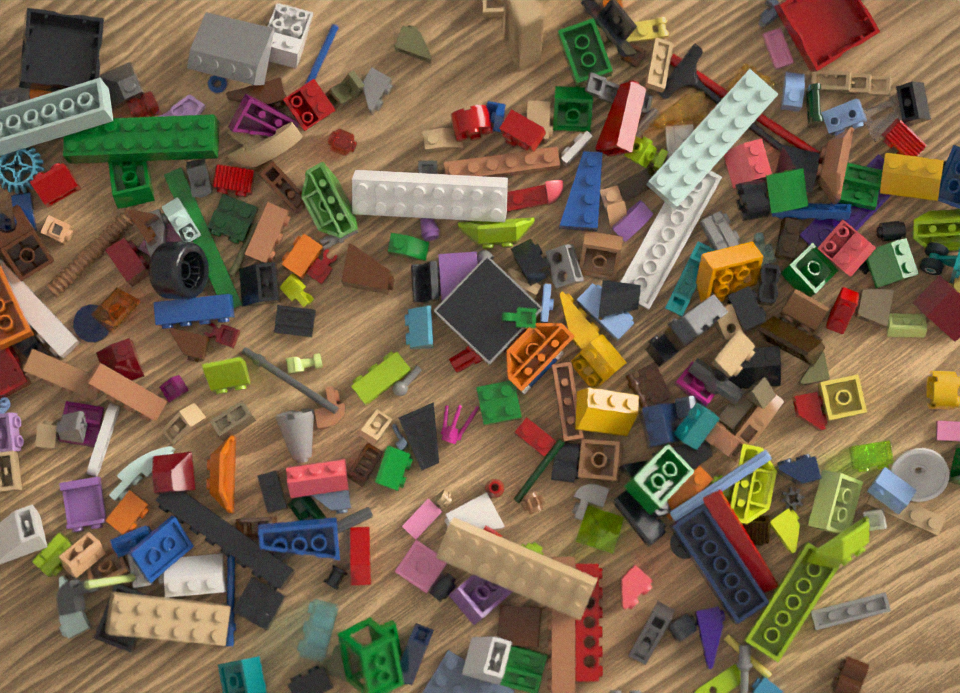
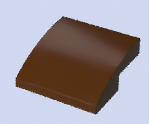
(520, 625)

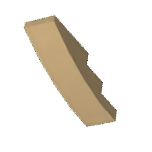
(852, 83)

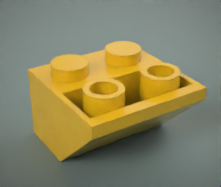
(597, 362)

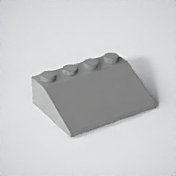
(231, 49)

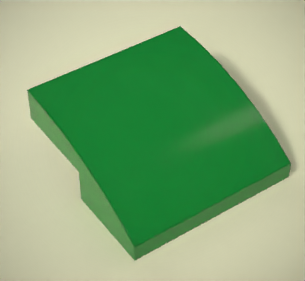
(861, 186)
(786, 190)
(524, 669)

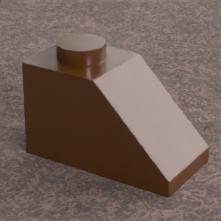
(191, 344)

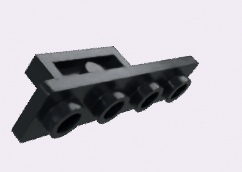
(614, 23)

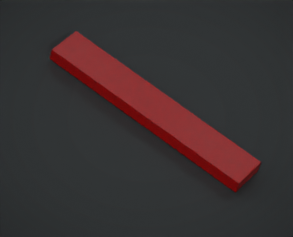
(740, 540)

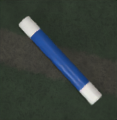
(543, 372)

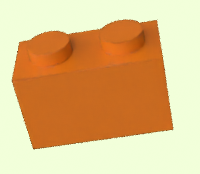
(302, 255)
(128, 513)

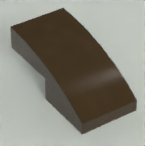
(636, 184)

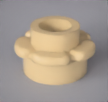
(443, 499)

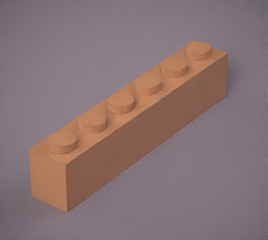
(506, 164)

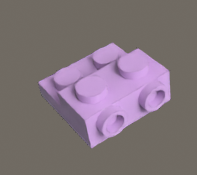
(9, 432)

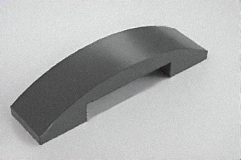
(606, 91)

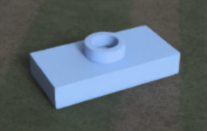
(547, 303)

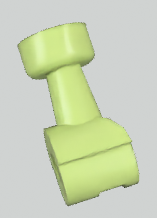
(297, 365)

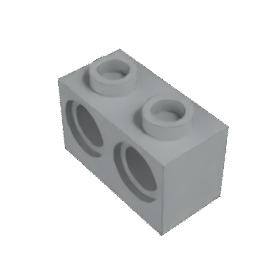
(568, 264)

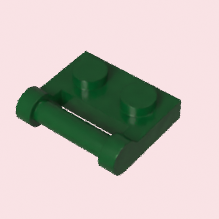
(813, 105)

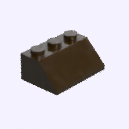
(792, 339)

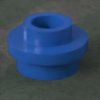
(221, 88)

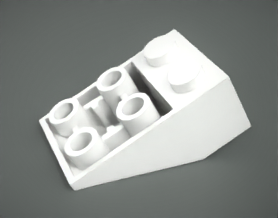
(289, 34)
(21, 534)

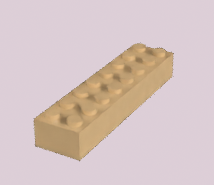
(516, 568)

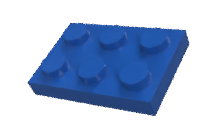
(161, 549)

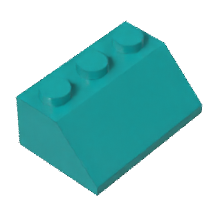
(242, 676)

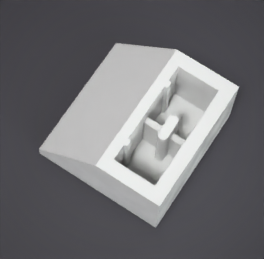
(487, 659)

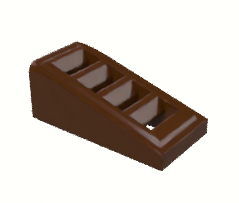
(356, 478)
(240, 525)

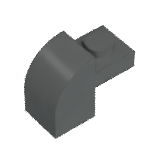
(199, 178)
(71, 598)

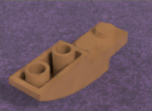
(754, 425)

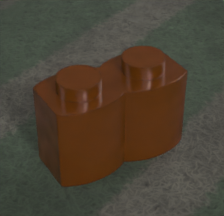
(850, 677)

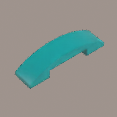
(687, 282)

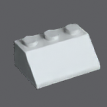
(195, 576)

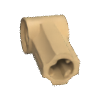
(245, 139)
(522, 282)

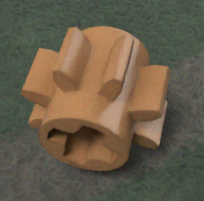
(533, 503)

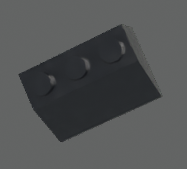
(763, 364)
(646, 527)

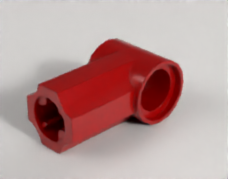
(464, 359)

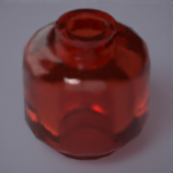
(342, 142)

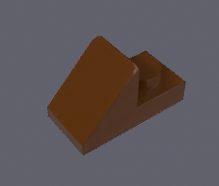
(142, 220)

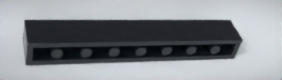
(228, 538)

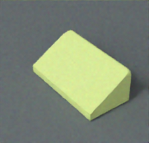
(906, 325)

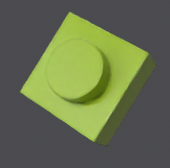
(659, 159)

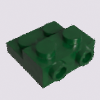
(232, 219)

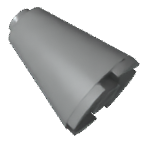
(297, 432)

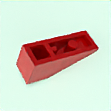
(360, 556)

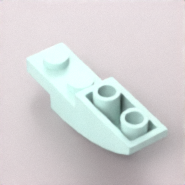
(132, 473)

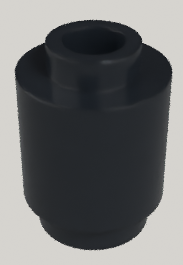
(891, 231)
(443, 587)

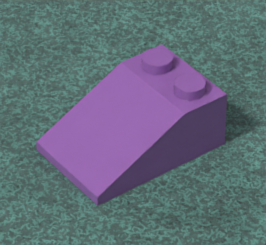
(478, 597)

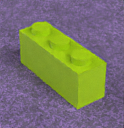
(380, 377)

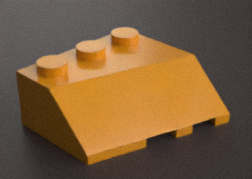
(728, 270)

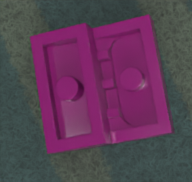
(93, 417)

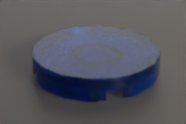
(87, 327)

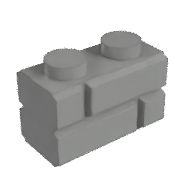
(719, 232)

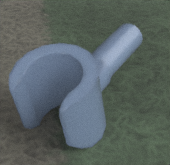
(401, 443)

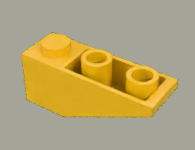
(577, 322)

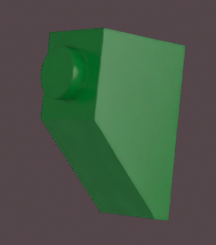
(408, 247)

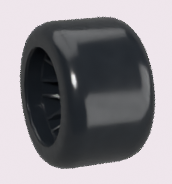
(178, 270)

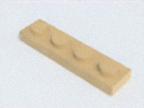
(913, 515)

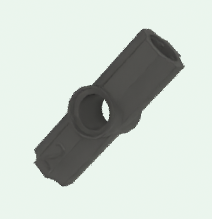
(716, 381)

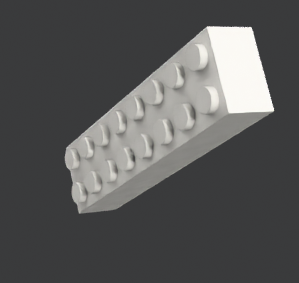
(429, 195)

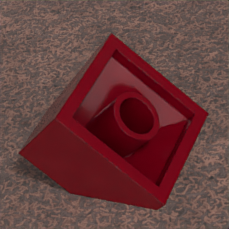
(122, 359)
(173, 473)

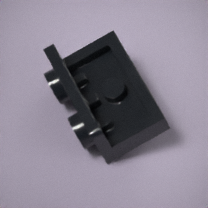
(425, 282)

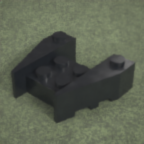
(685, 330)

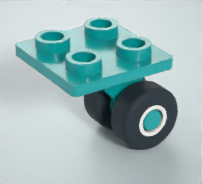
(938, 258)

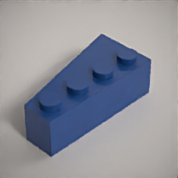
(302, 537)

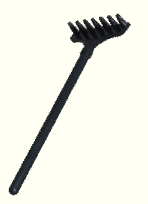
(686, 76)

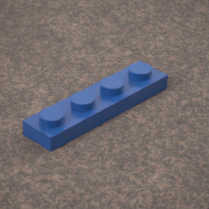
(819, 211)

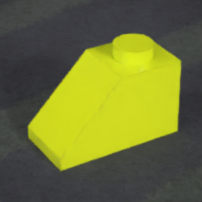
(787, 529)

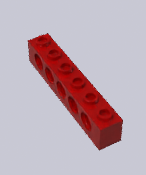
(592, 673)

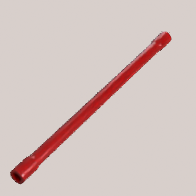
(762, 119)

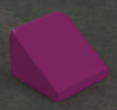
(173, 388)

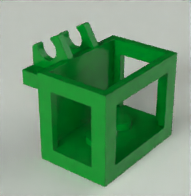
(377, 660)

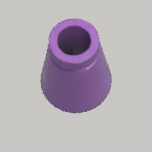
(429, 229)

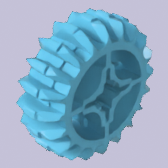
(18, 176)

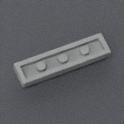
(850, 611)

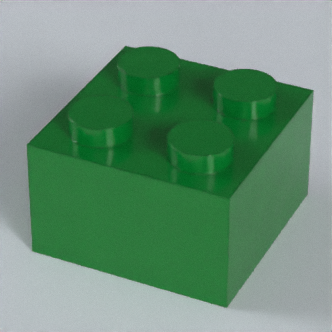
(498, 403)

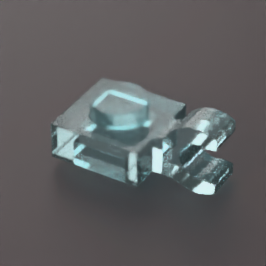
(766, 250)

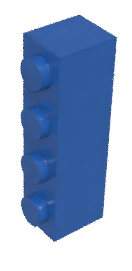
(194, 310)

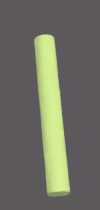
(110, 581)

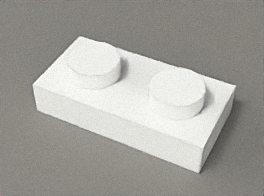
(580, 142)

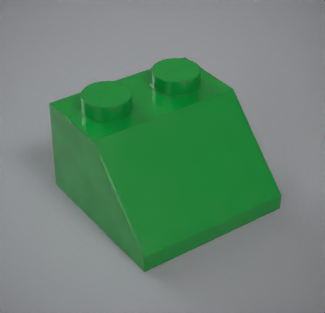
(572, 109)
(892, 263)
(809, 271)
(393, 468)

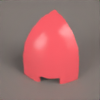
(554, 190)

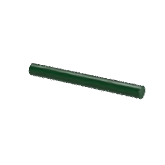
(539, 470)

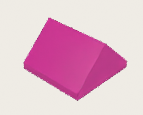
(694, 387)

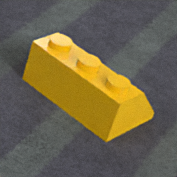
(911, 176)
(605, 411)

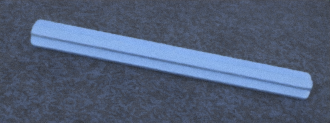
(723, 483)

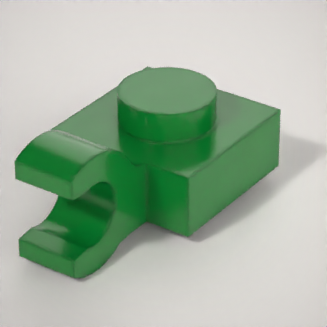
(523, 317)

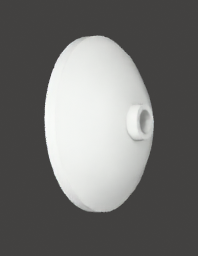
(929, 480)

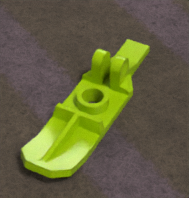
(723, 682)

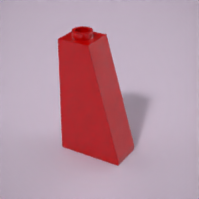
(622, 121)

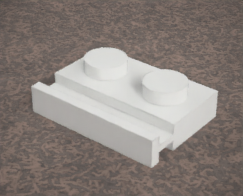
(676, 136)

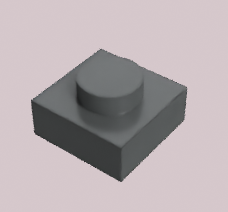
(427, 167)

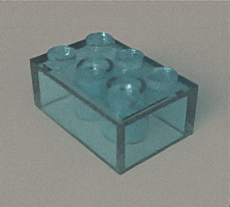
(318, 630)

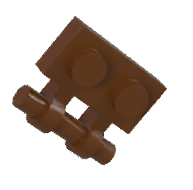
(653, 382)

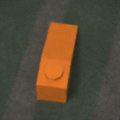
(689, 488)

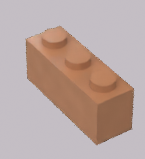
(268, 233)

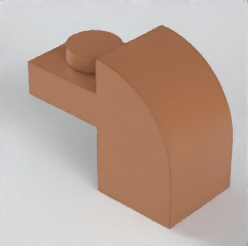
(324, 417)
(722, 439)

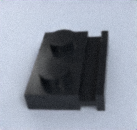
(294, 321)

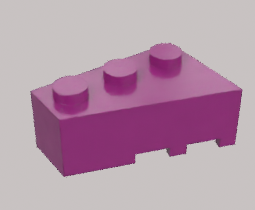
(258, 118)

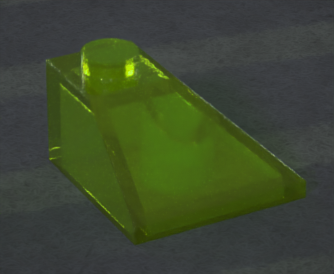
(599, 529)

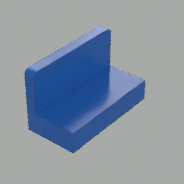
(127, 541)

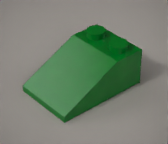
(131, 183)

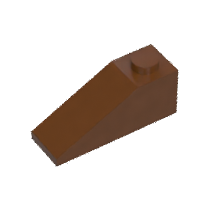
(270, 93)
(281, 185)

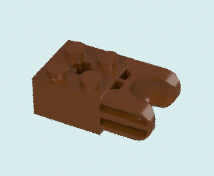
(23, 238)

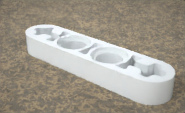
(103, 440)

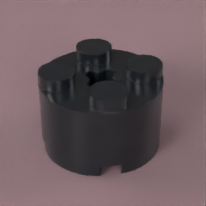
(752, 200)

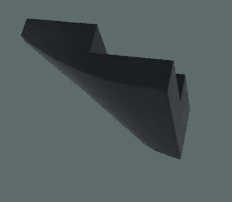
(617, 298)

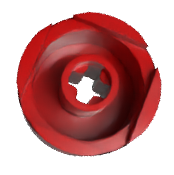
(471, 123)

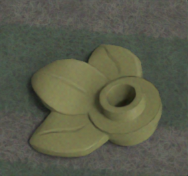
(335, 666)

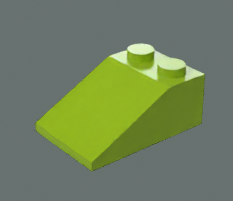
(227, 375)

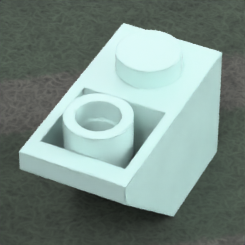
(181, 220)

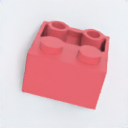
(846, 248)
(632, 585)

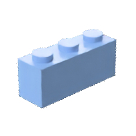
(614, 324)

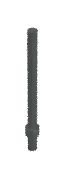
(260, 360)

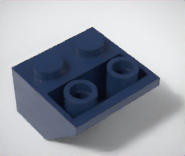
(801, 471)

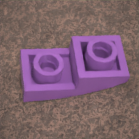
(633, 221)

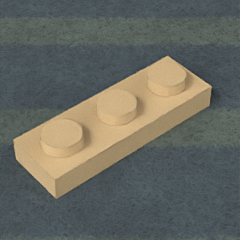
(659, 64)

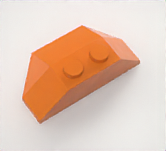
(535, 351)
(222, 474)

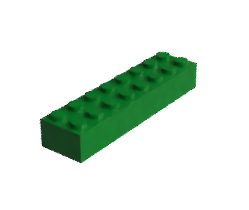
(145, 140)

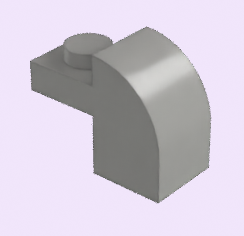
(590, 494)

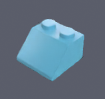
(420, 328)

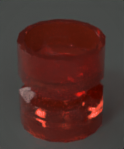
(145, 106)

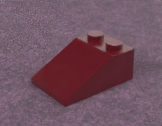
(942, 306)

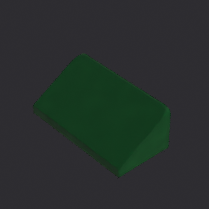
(305, 508)

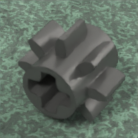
(797, 497)

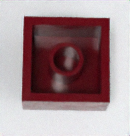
(128, 262)

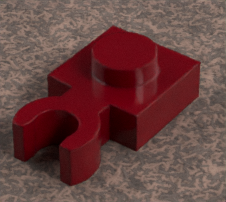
(225, 335)

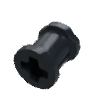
(335, 577)

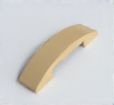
(266, 149)

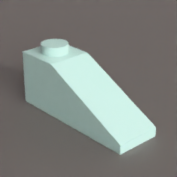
(73, 623)

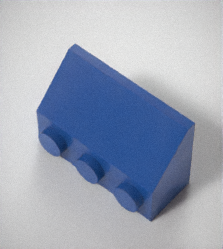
(950, 180)

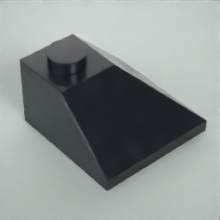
(796, 158)

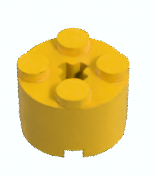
(943, 390)

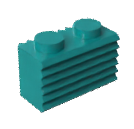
(696, 426)

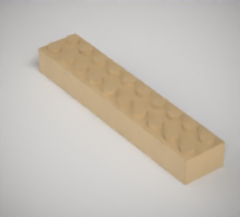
(523, 31)

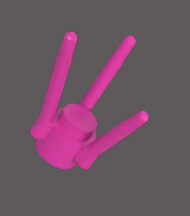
(451, 433)

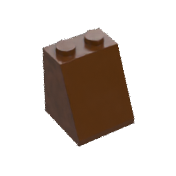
(365, 272)

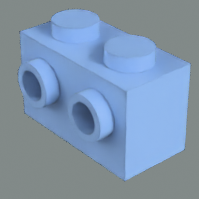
(844, 117)
(891, 490)

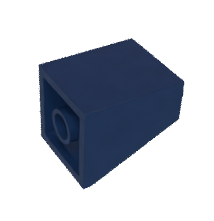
(659, 424)

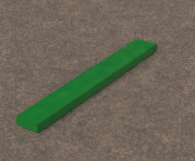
(217, 270)

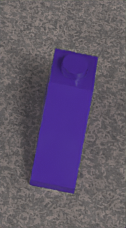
(710, 629)

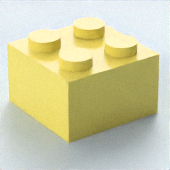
(842, 397)

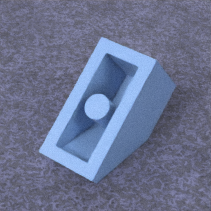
(793, 91)

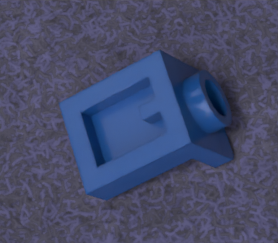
(496, 114)

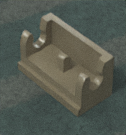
(232, 420)

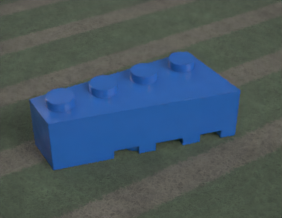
(583, 201)

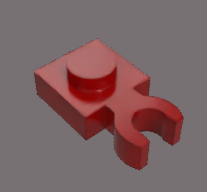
(320, 269)

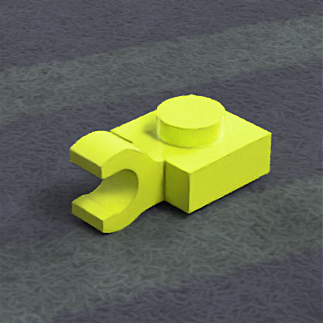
(294, 290)

